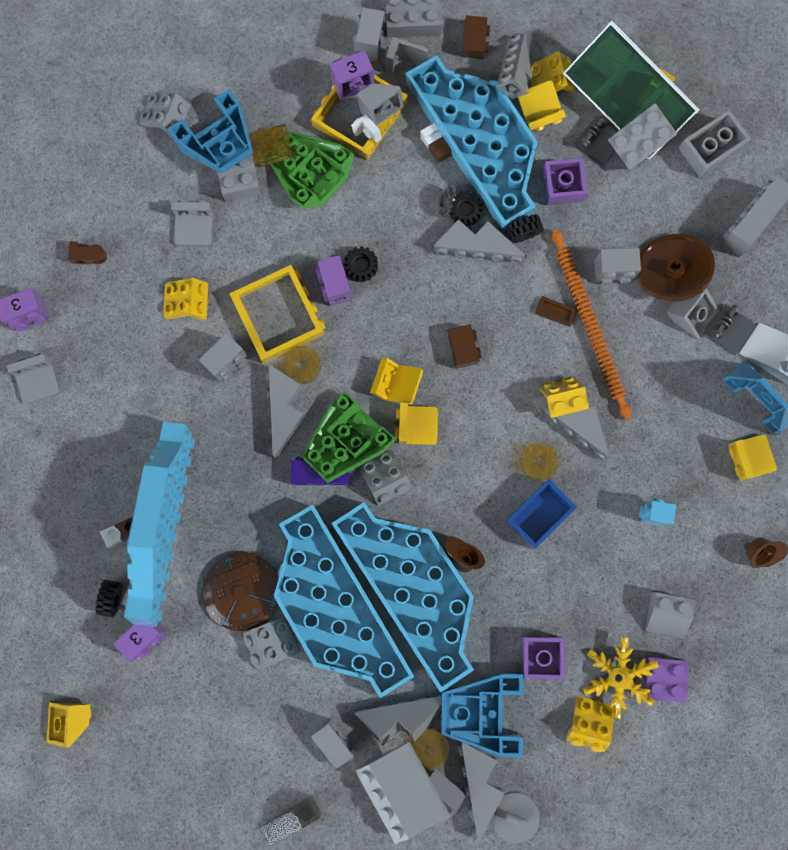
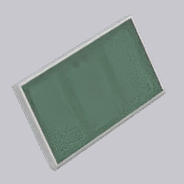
(626, 82)

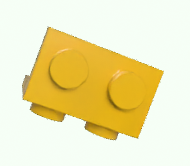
(552, 69)
(541, 106)
(186, 299)
(396, 382)
(565, 396)
(417, 425)
(752, 457)
(591, 724)

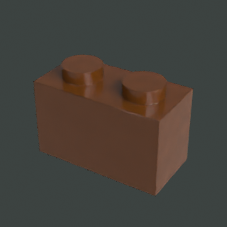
(475, 36)
(463, 346)

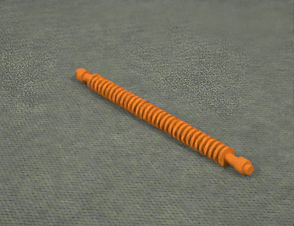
(575, 284)

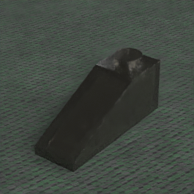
(291, 820)

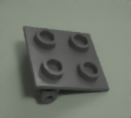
(595, 141)
(730, 329)

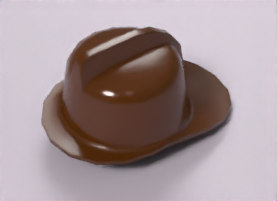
(765, 553)
(463, 555)

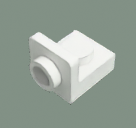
(366, 125)

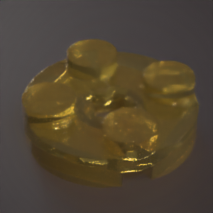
(299, 354)
(547, 455)
(441, 751)

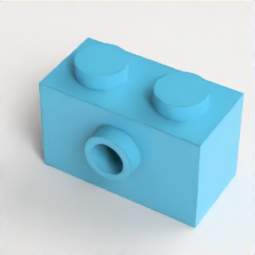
(658, 513)

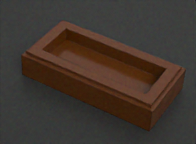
(555, 311)

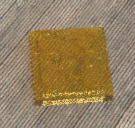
(271, 145)

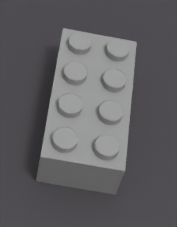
(756, 216)

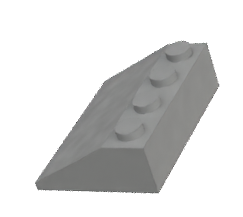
(402, 792)

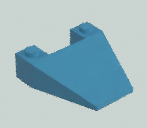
(222, 142)
(745, 376)
(475, 714)

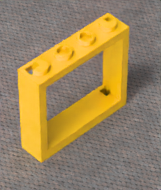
(369, 147)
(310, 307)

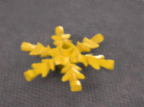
(627, 675)

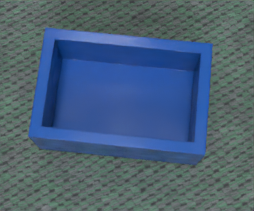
(541, 514)

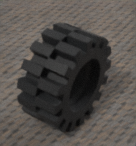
(467, 198)
(525, 228)
(357, 254)
(108, 598)

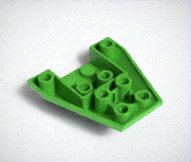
(313, 170)
(345, 439)

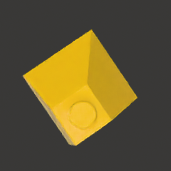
(66, 722)

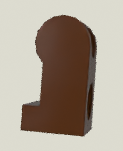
(86, 255)

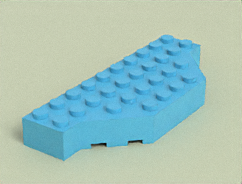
(483, 136)
(155, 523)
(415, 587)
(332, 609)

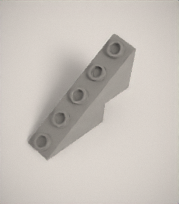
(515, 67)
(485, 243)
(283, 416)
(582, 424)
(409, 717)
(483, 794)

